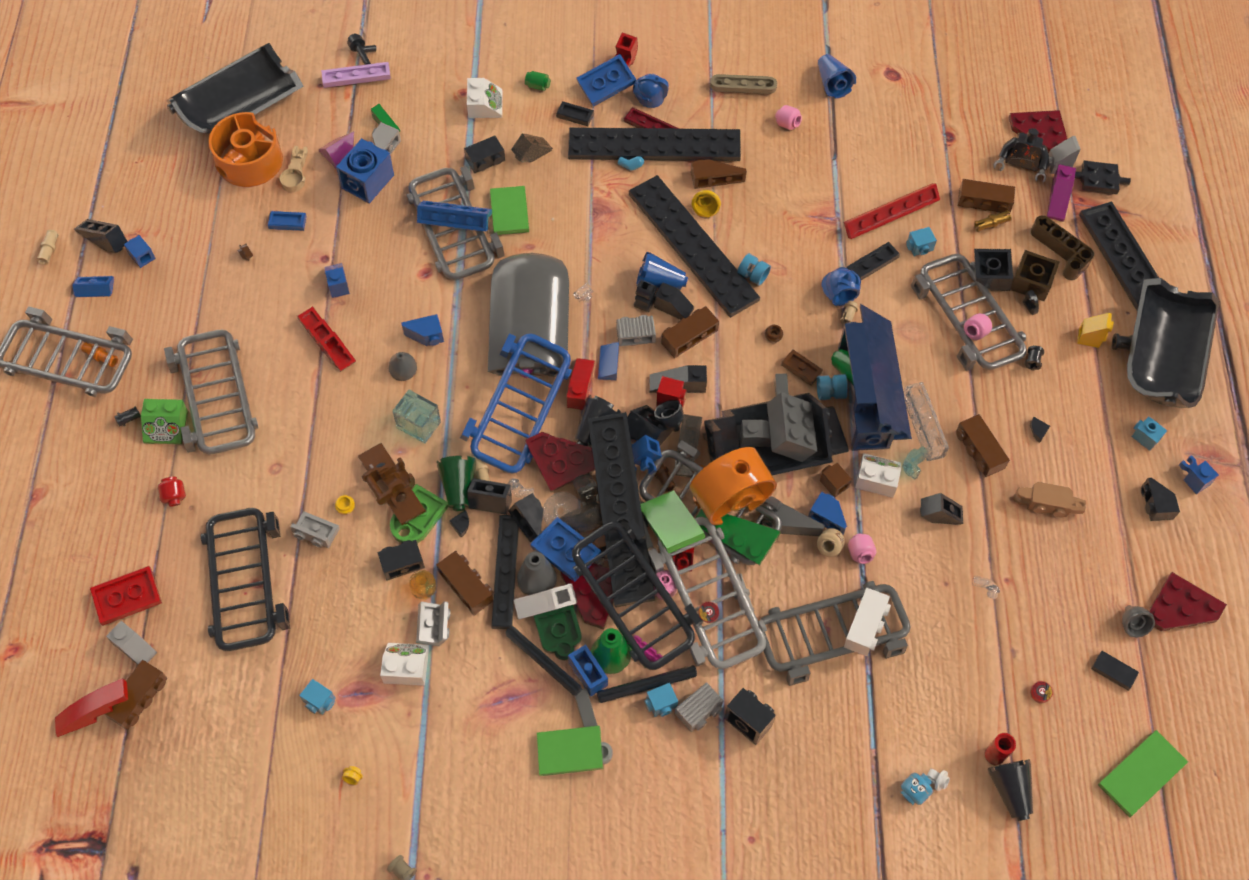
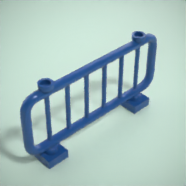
(477, 433)

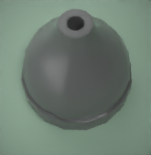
(402, 366)
(1137, 621)

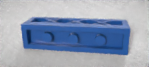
(453, 215)

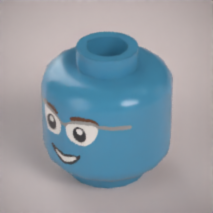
(917, 788)

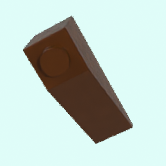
(713, 173)

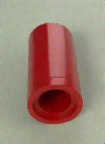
(1000, 749)

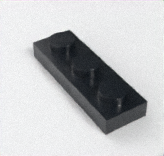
(874, 260)

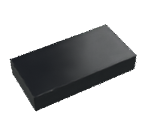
(575, 113)
(1115, 670)

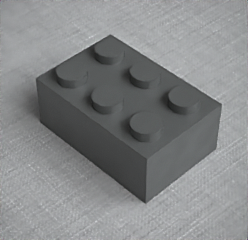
(791, 427)

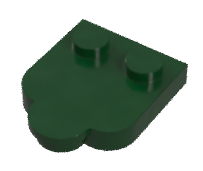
(559, 631)

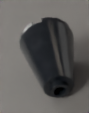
(593, 408)
(1015, 787)

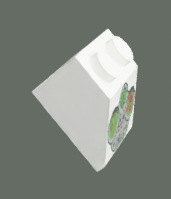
(483, 99)
(878, 475)
(404, 664)

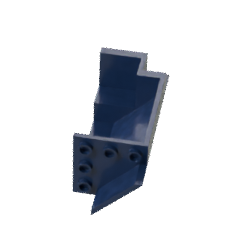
(877, 382)

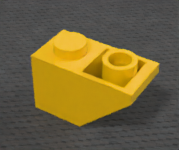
(1095, 330)

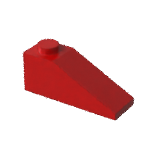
(580, 383)

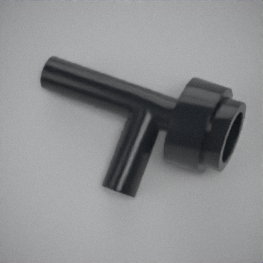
(357, 44)

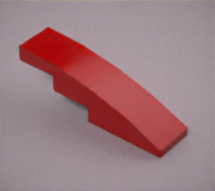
(326, 339)
(88, 708)

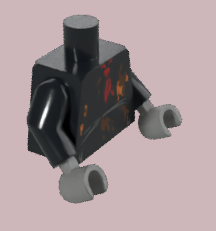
(1026, 152)

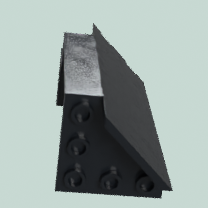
(723, 436)

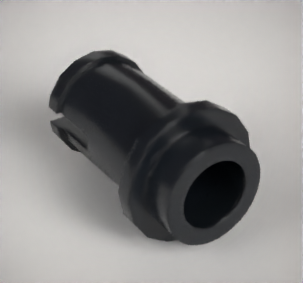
(127, 416)

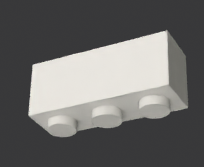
(867, 622)

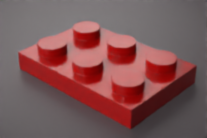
(125, 595)

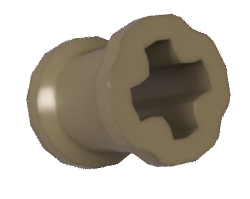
(401, 868)

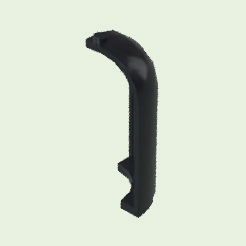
(239, 87)
(1172, 343)

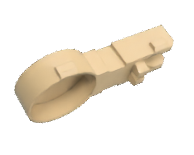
(290, 181)

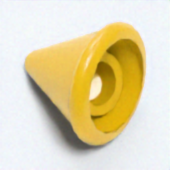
(706, 203)

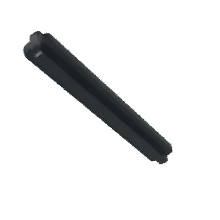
(543, 660)
(646, 684)

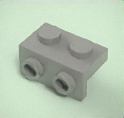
(315, 529)
(432, 623)

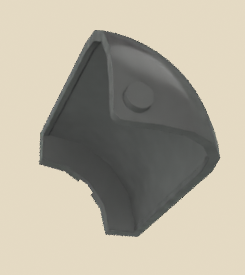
(528, 298)

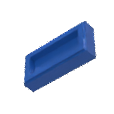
(287, 220)

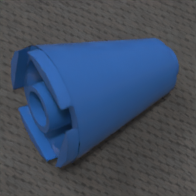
(835, 76)
(658, 271)

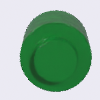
(537, 80)

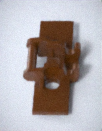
(397, 480)

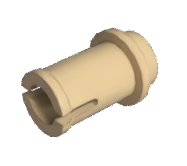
(850, 309)

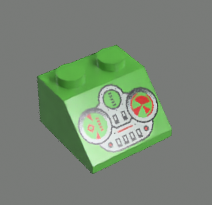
(163, 421)

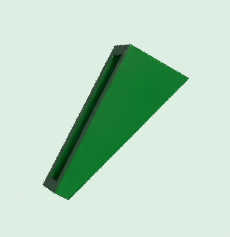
(381, 115)

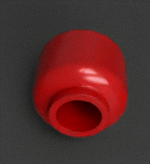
(171, 491)

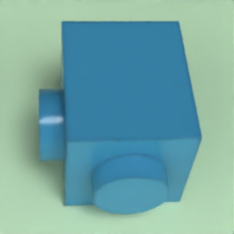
(921, 241)
(1148, 433)
(317, 697)
(661, 700)

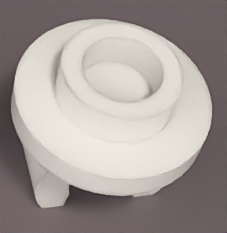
(940, 780)

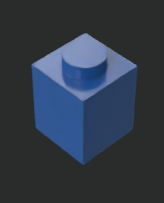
(139, 251)

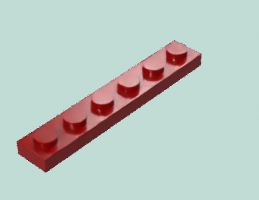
(891, 211)

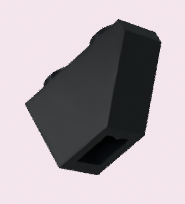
(1160, 501)

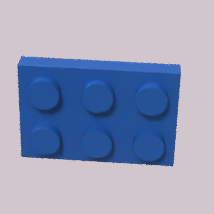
(606, 80)
(557, 545)

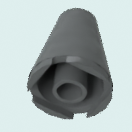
(536, 574)

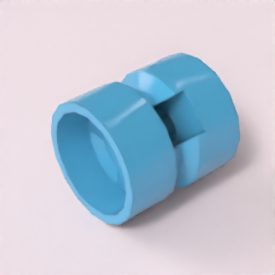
(759, 272)
(831, 387)

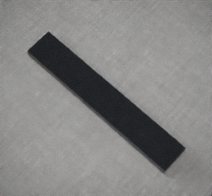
(505, 573)

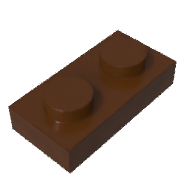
(801, 367)

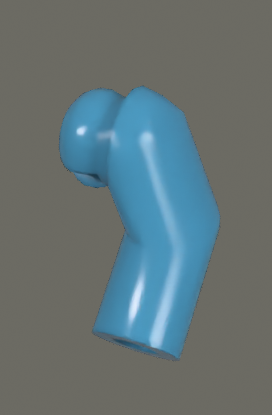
(631, 164)

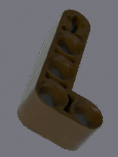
(1064, 244)

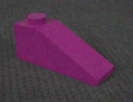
(1061, 192)

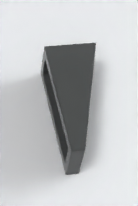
(781, 383)
(585, 708)

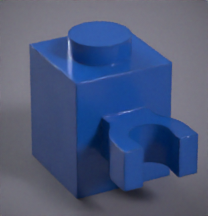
(645, 452)
(1198, 476)

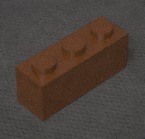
(986, 196)
(689, 331)
(982, 445)
(465, 582)
(142, 687)

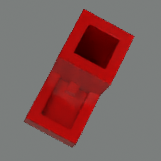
(627, 47)

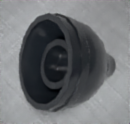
(670, 414)

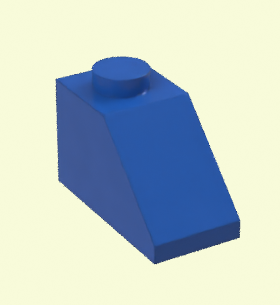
(336, 280)
(424, 330)
(828, 512)

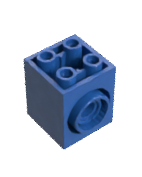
(365, 170)

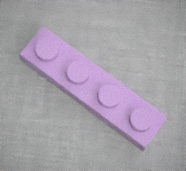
(356, 74)

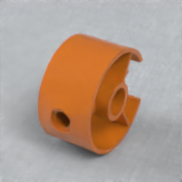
(251, 158)
(732, 483)

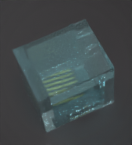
(416, 416)

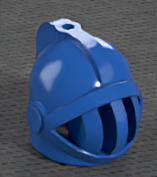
(651, 90)
(841, 286)

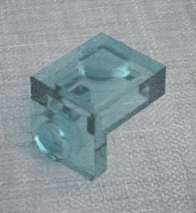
(912, 460)

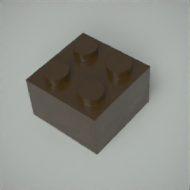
(1035, 274)

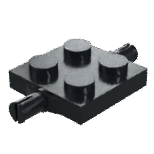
(1101, 177)

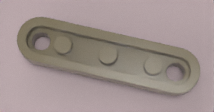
(743, 84)

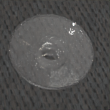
(556, 501)

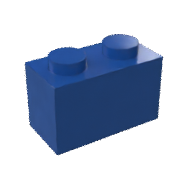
(588, 670)

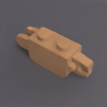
(1050, 500)

